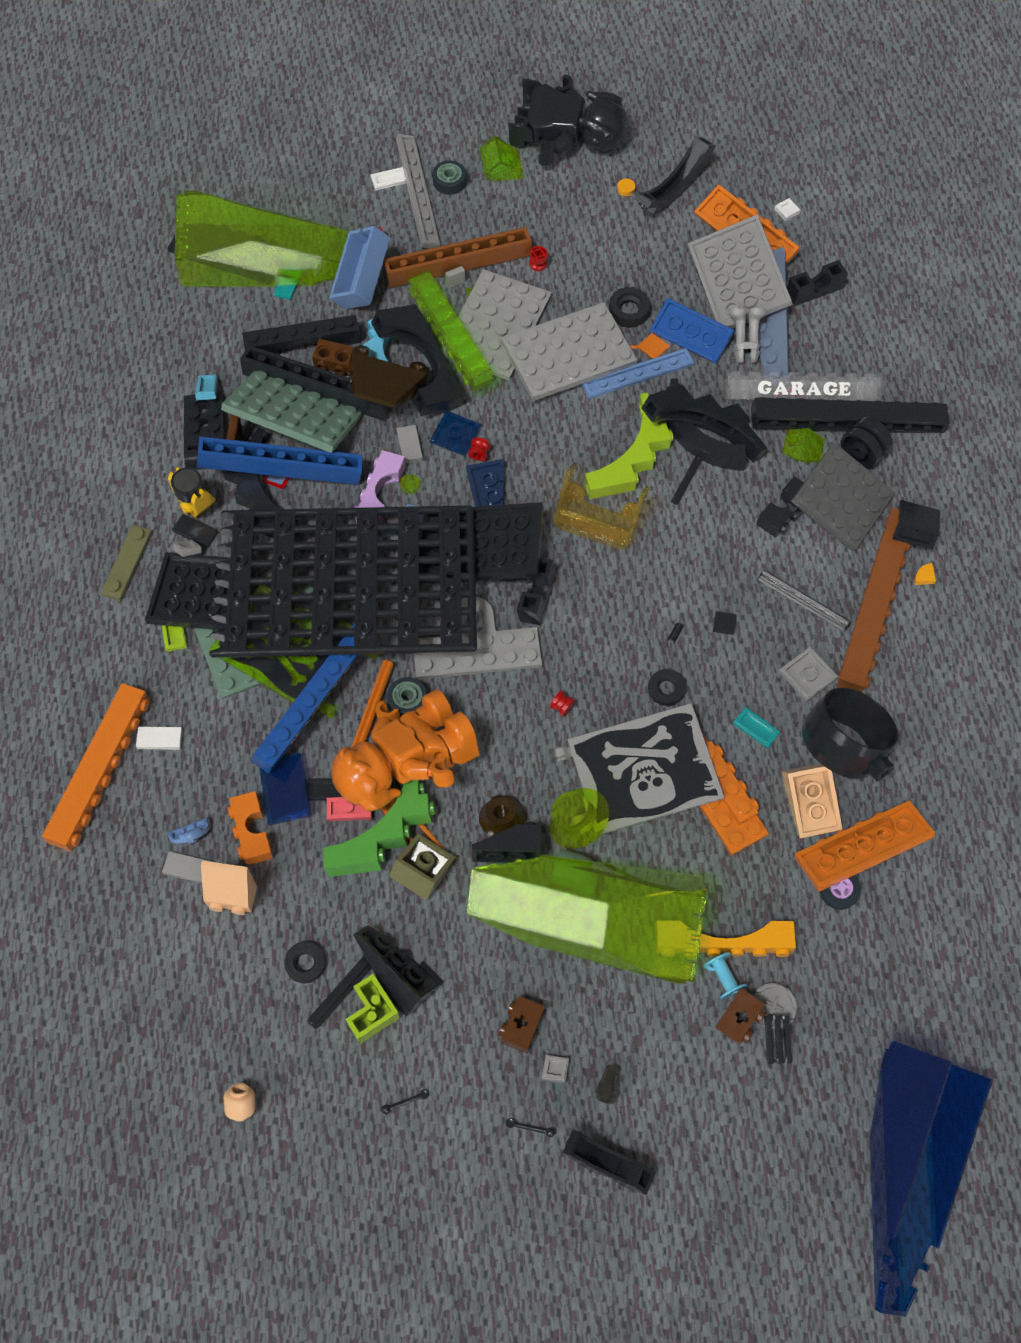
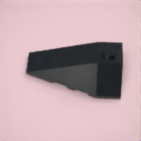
(401, 977)

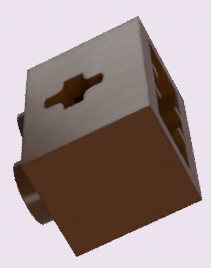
(531, 1014)
(729, 1021)

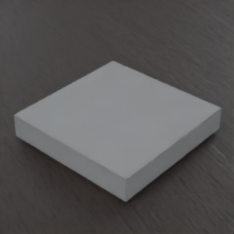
(808, 674)

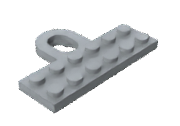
(495, 650)

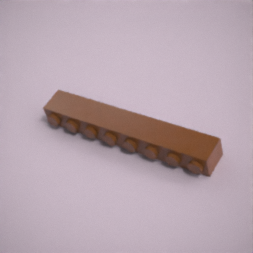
(468, 254)

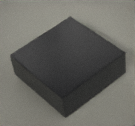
(724, 623)

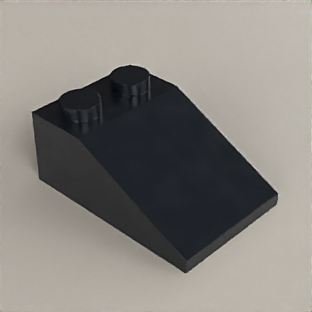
(510, 845)

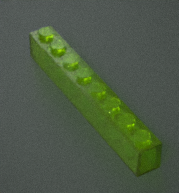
(450, 331)

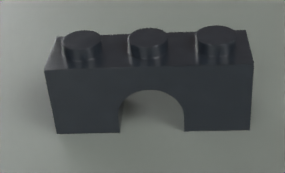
(830, 279)
(777, 519)
(533, 602)

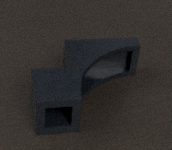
(606, 1162)

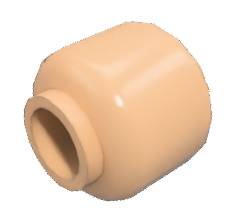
(239, 1102)

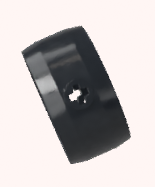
(839, 751)

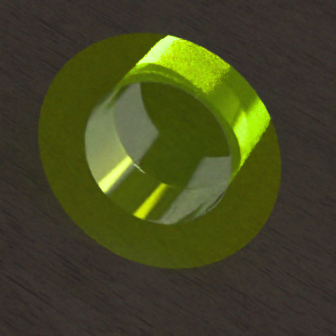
(578, 818)

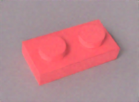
(341, 810)

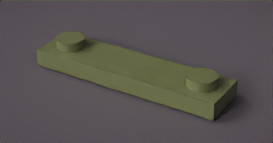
(126, 563)

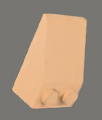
(812, 800)
(228, 887)

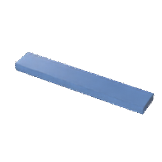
(638, 373)

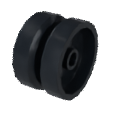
(867, 441)

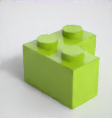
(376, 1013)

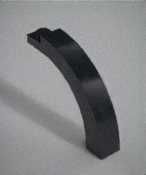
(680, 179)
(711, 450)

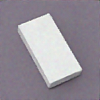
(388, 178)
(159, 738)

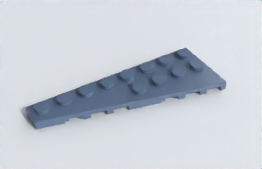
(774, 331)

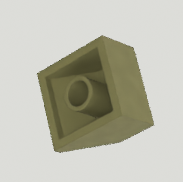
(421, 866)

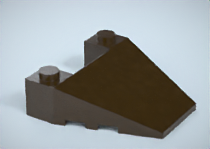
(382, 380)

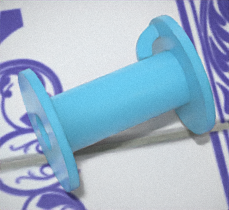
(725, 975)

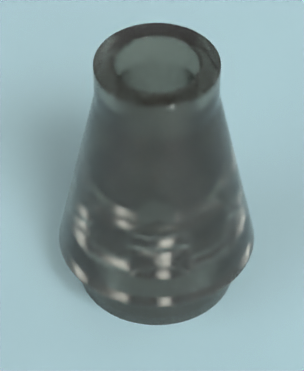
(608, 1086)

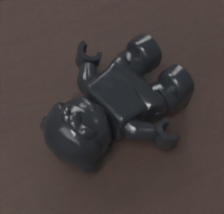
(559, 117)

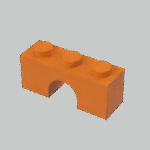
(245, 810)

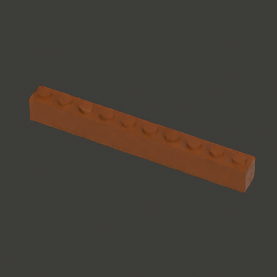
(873, 609)

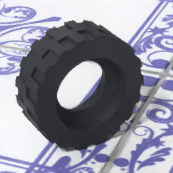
(634, 295)

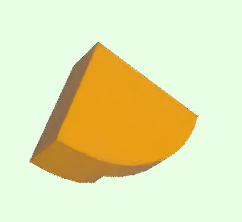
(925, 575)

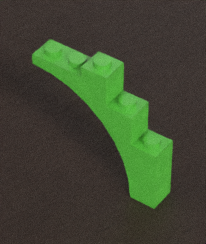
(367, 850)

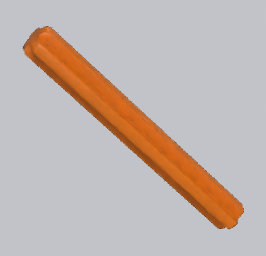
(375, 697)

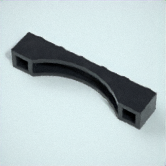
(338, 330)

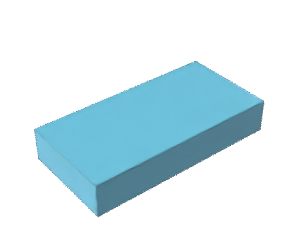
(206, 387)

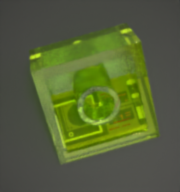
(501, 160)

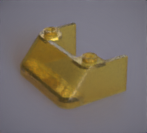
(594, 521)

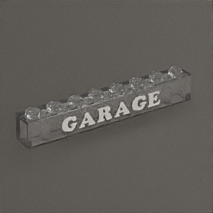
(807, 387)

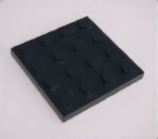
(187, 591)

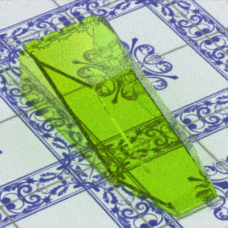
(251, 245)
(596, 912)

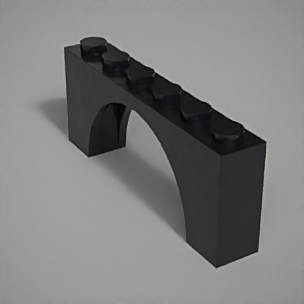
(409, 326)

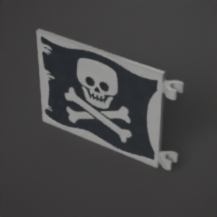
(646, 766)

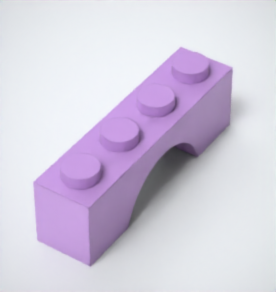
(387, 469)

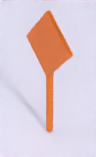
(652, 346)

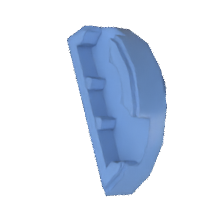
(191, 832)

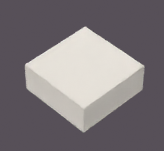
(787, 209)

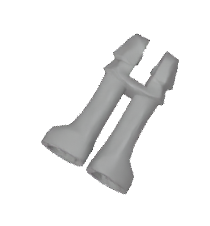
(739, 316)

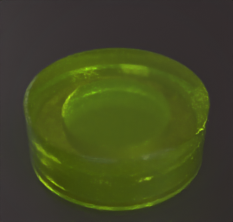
(409, 484)

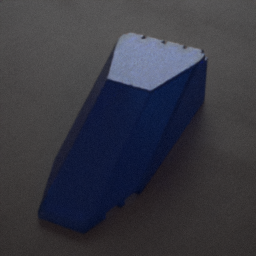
(917, 1158)

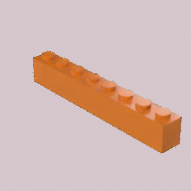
(95, 768)

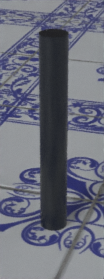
(686, 480)

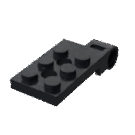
(194, 418)

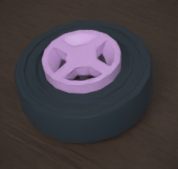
(848, 896)

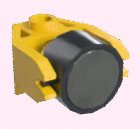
(190, 491)

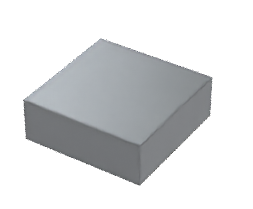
(455, 277)
(187, 548)
(555, 1069)

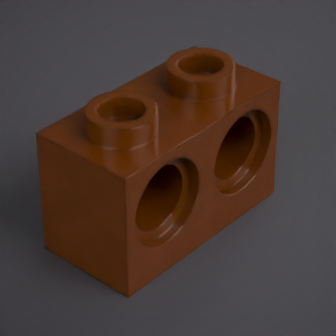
(332, 356)

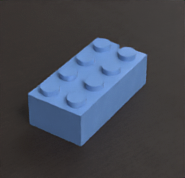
(359, 267)

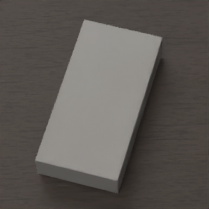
(409, 443)
(183, 867)

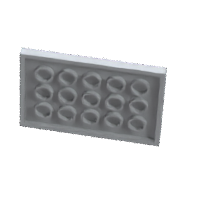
(739, 271)
(498, 309)
(568, 351)

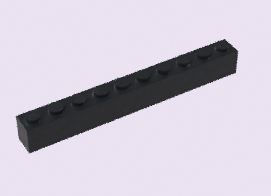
(843, 414)

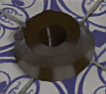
(500, 814)

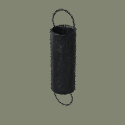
(675, 632)

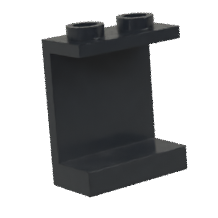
(917, 524)

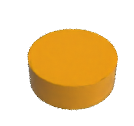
(626, 187)

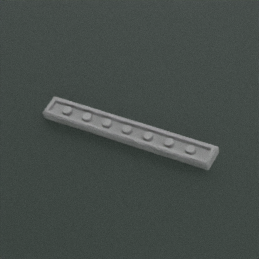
(417, 191)

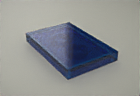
(286, 790)

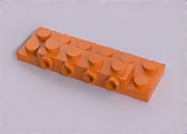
(723, 210)
(735, 815)
(864, 845)

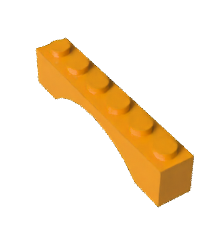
(773, 938)

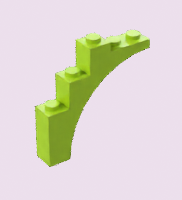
(622, 474)

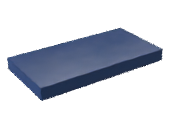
(691, 330)

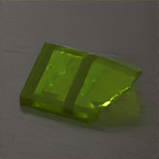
(803, 445)

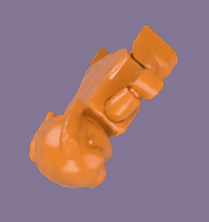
(406, 750)

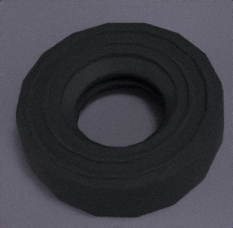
(671, 676)
(298, 950)

